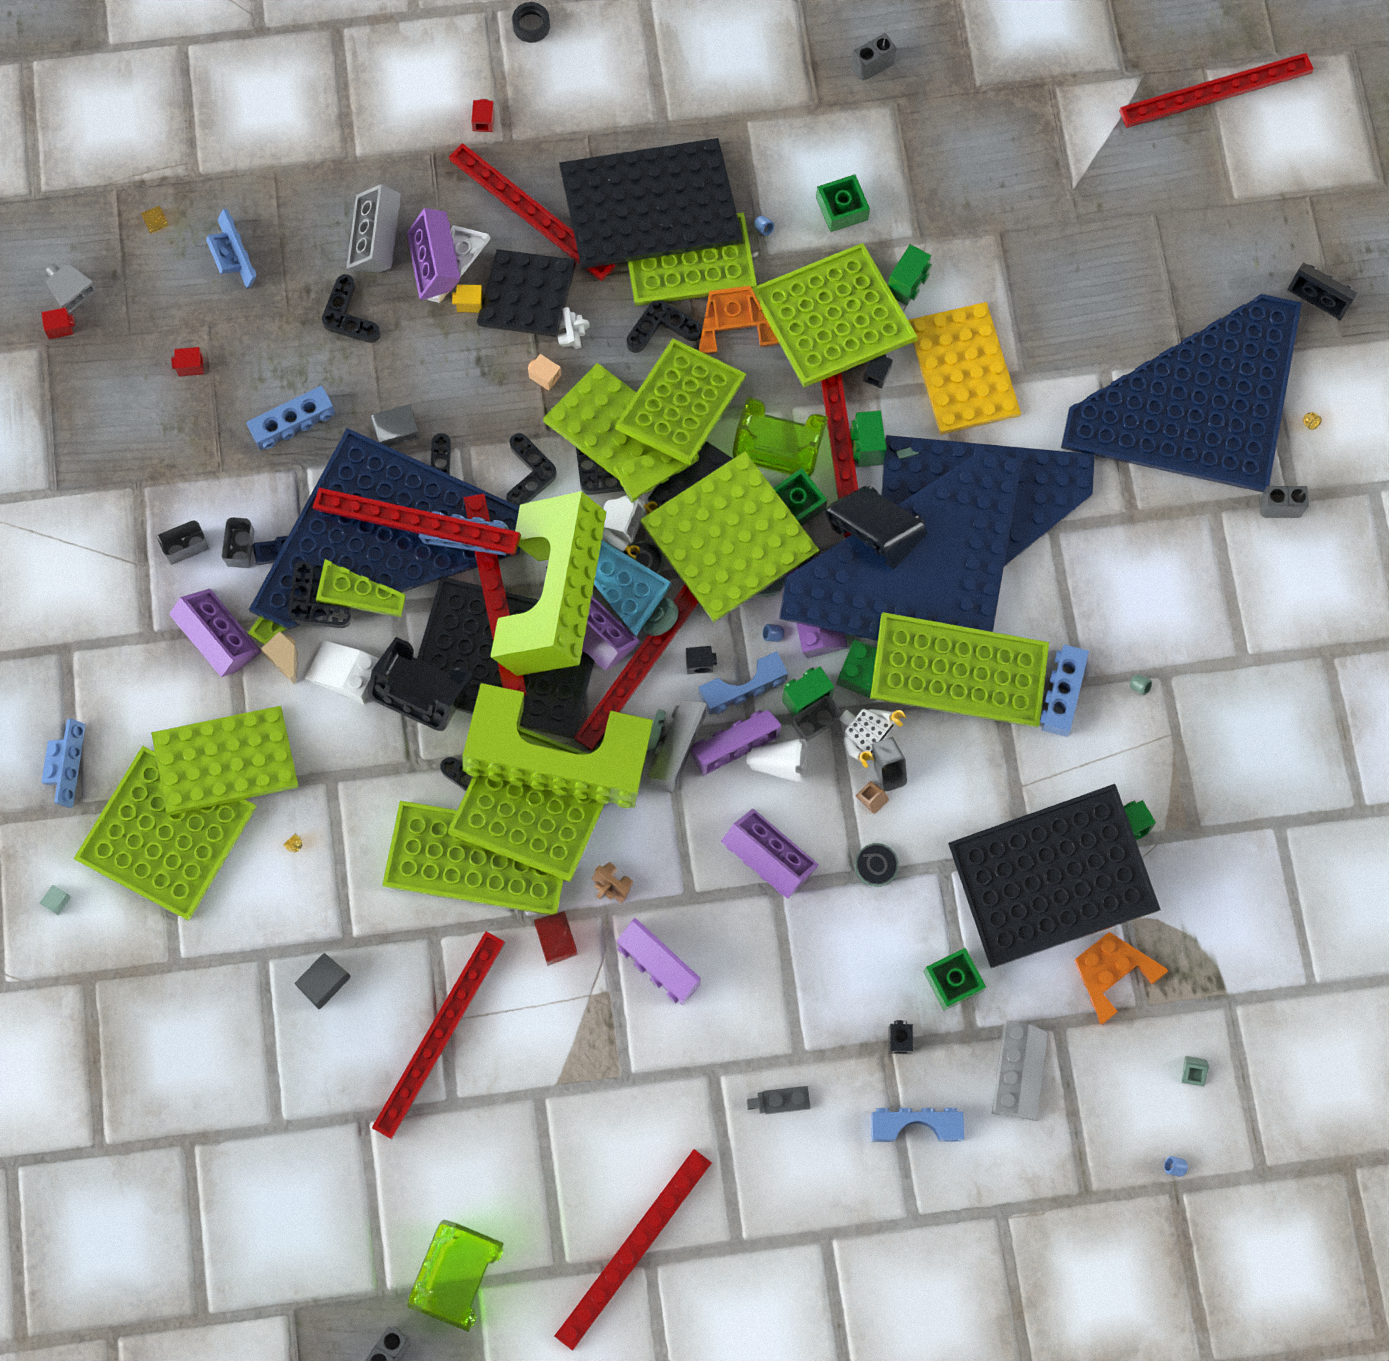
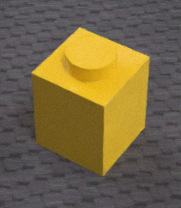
(468, 298)

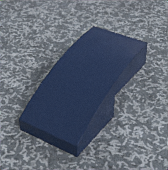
(267, 551)

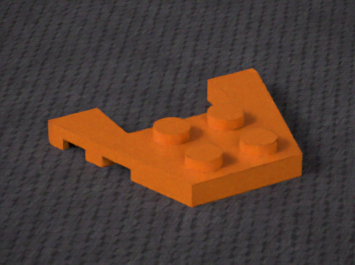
(734, 310)
(1108, 963)

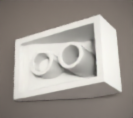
(342, 670)

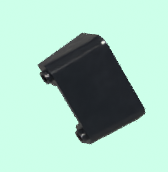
(877, 523)
(417, 687)

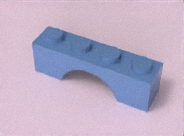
(720, 695)
(946, 1125)

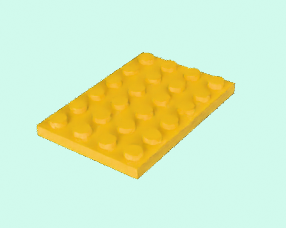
(964, 368)

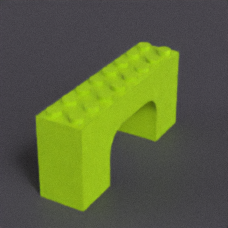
(552, 633)
(500, 753)

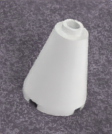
(781, 759)

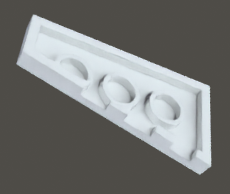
(467, 246)

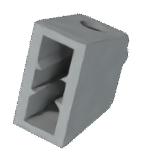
(69, 286)

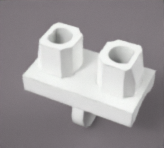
(575, 328)

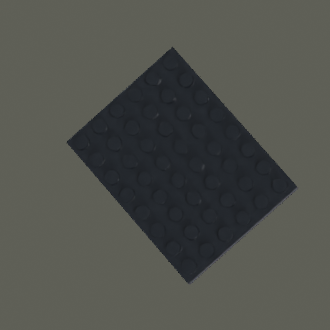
(650, 203)
(462, 637)
(1054, 876)

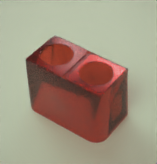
(555, 937)

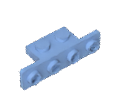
(229, 251)
(63, 763)

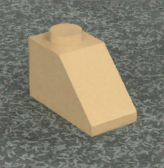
(283, 654)

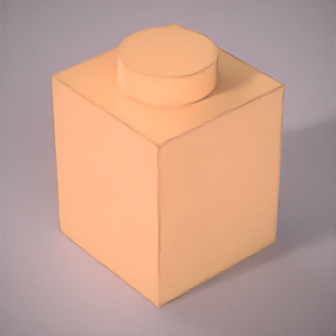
(544, 372)

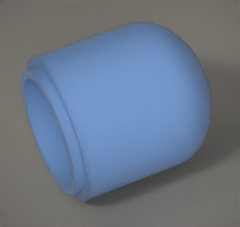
(760, 223)
(775, 632)
(1179, 1166)

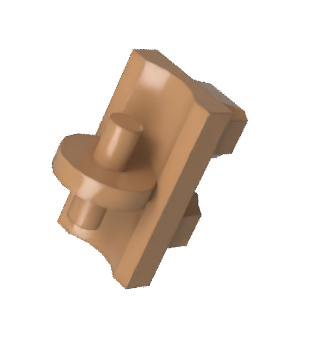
(609, 885)

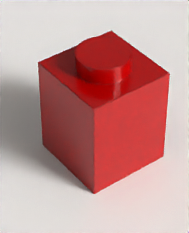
(483, 115)
(58, 323)
(188, 361)

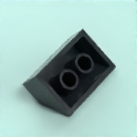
(1322, 291)

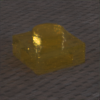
(154, 219)

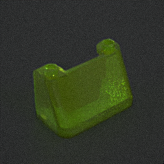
(777, 441)
(453, 1274)

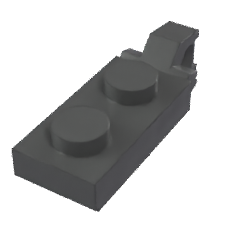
(781, 1100)

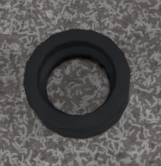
(531, 35)

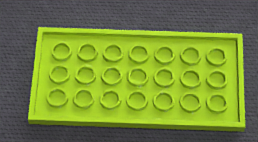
(959, 670)
(441, 865)

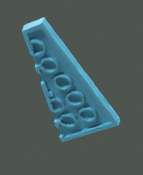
(628, 586)

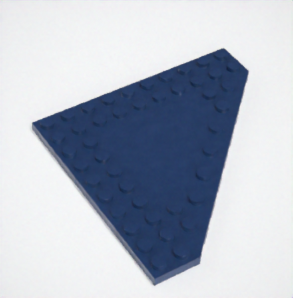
(1201, 405)
(1047, 489)
(370, 549)
(944, 579)

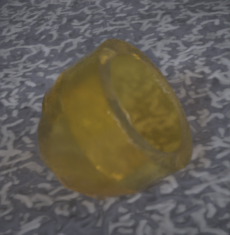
(1312, 420)
(293, 844)

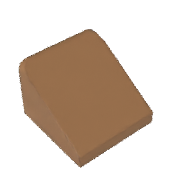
(872, 797)

